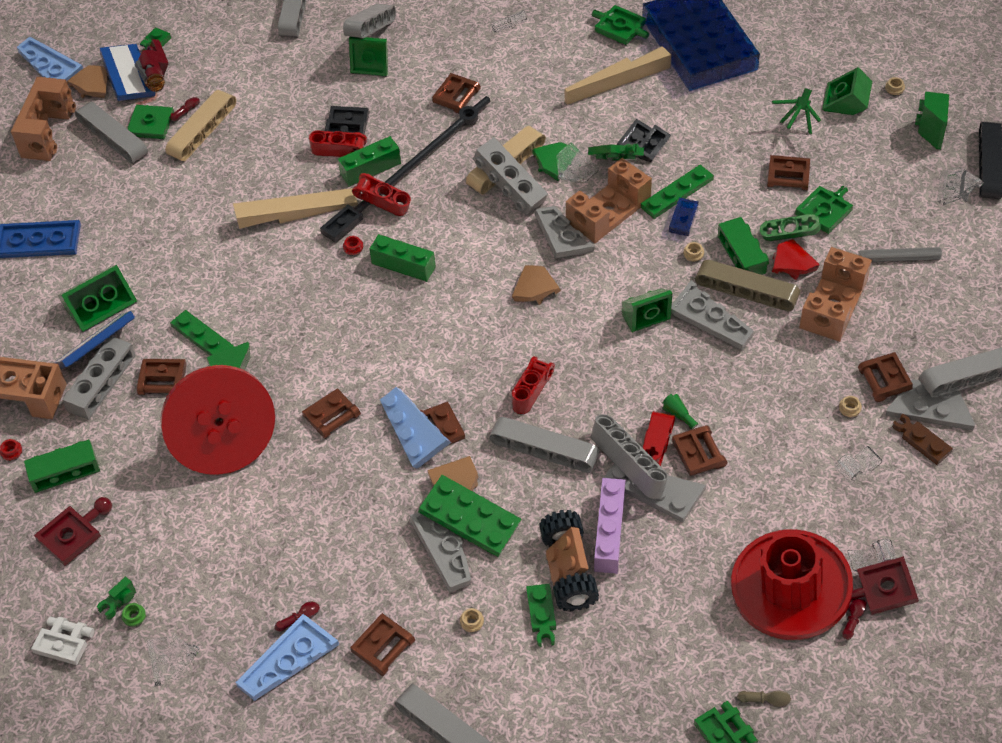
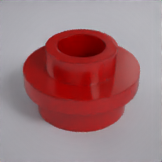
(353, 241)
(8, 445)

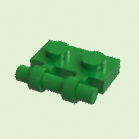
(716, 730)

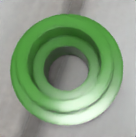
(130, 609)

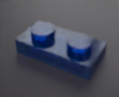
(683, 216)

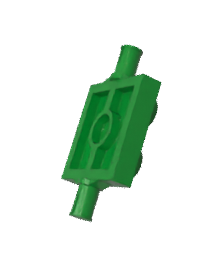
(620, 24)
(616, 152)
(827, 206)

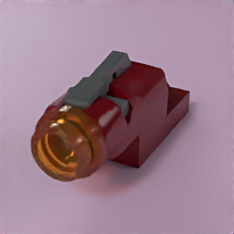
(152, 66)

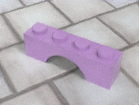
(609, 526)

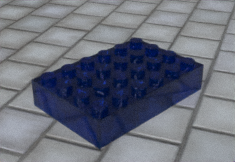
(702, 40)

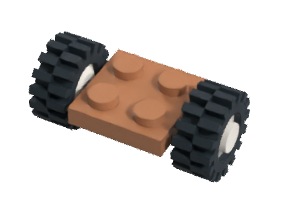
(568, 561)

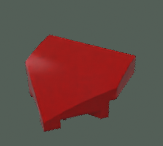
(793, 260)

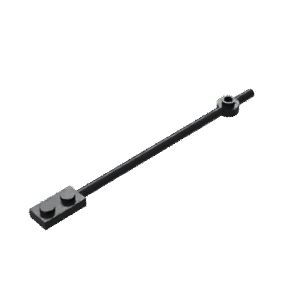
(350, 217)

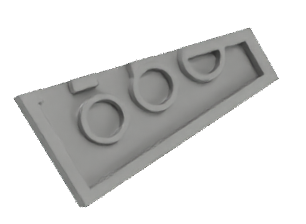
(702, 312)
(678, 496)
(444, 550)

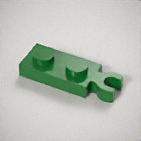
(541, 612)

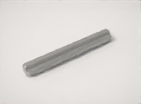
(902, 254)

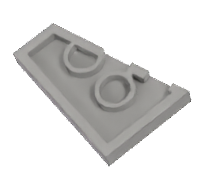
(560, 234)

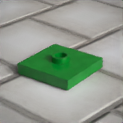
(368, 56)
(150, 121)

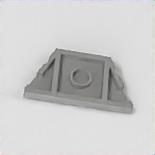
(941, 410)

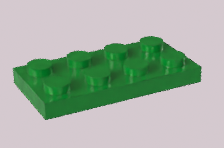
(469, 515)

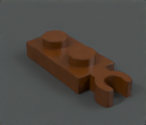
(923, 440)

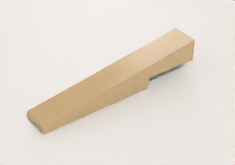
(619, 74)
(292, 207)

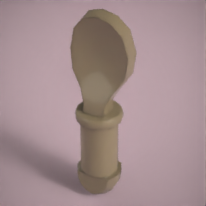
(776, 698)

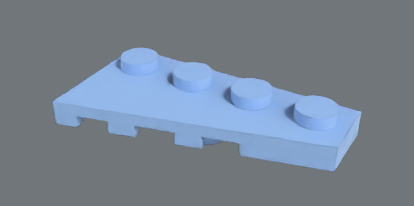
(47, 60)
(416, 433)
(287, 656)

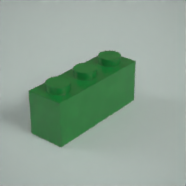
(370, 160)
(742, 246)
(402, 257)
(61, 466)

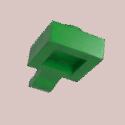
(157, 34)
(120, 594)

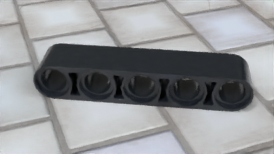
(990, 159)

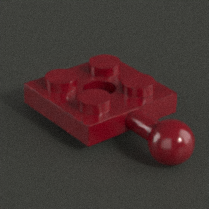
(71, 521)
(880, 599)

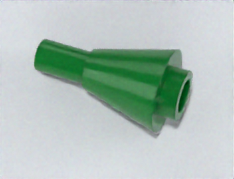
(673, 405)

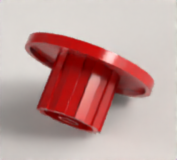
(217, 419)
(792, 584)

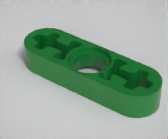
(783, 222)

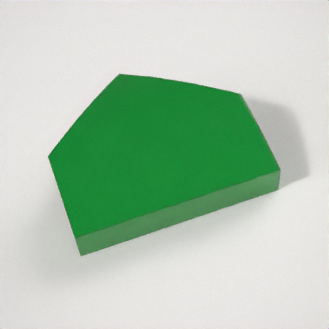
(547, 158)

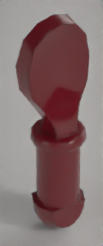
(189, 103)
(309, 609)
(857, 609)

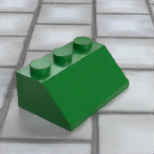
(97, 298)

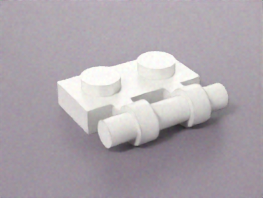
(61, 646)

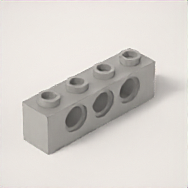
(507, 165)
(98, 377)

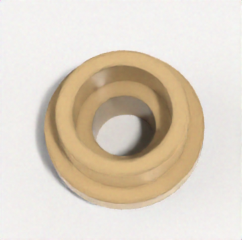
(895, 86)
(696, 248)
(850, 401)
(471, 614)

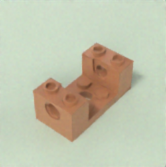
(31, 130)
(624, 192)
(843, 280)
(34, 383)

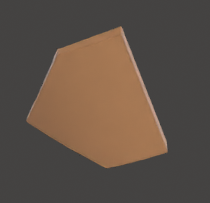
(90, 81)
(534, 284)
(460, 471)

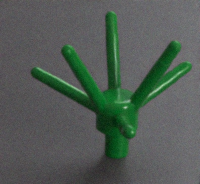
(803, 103)

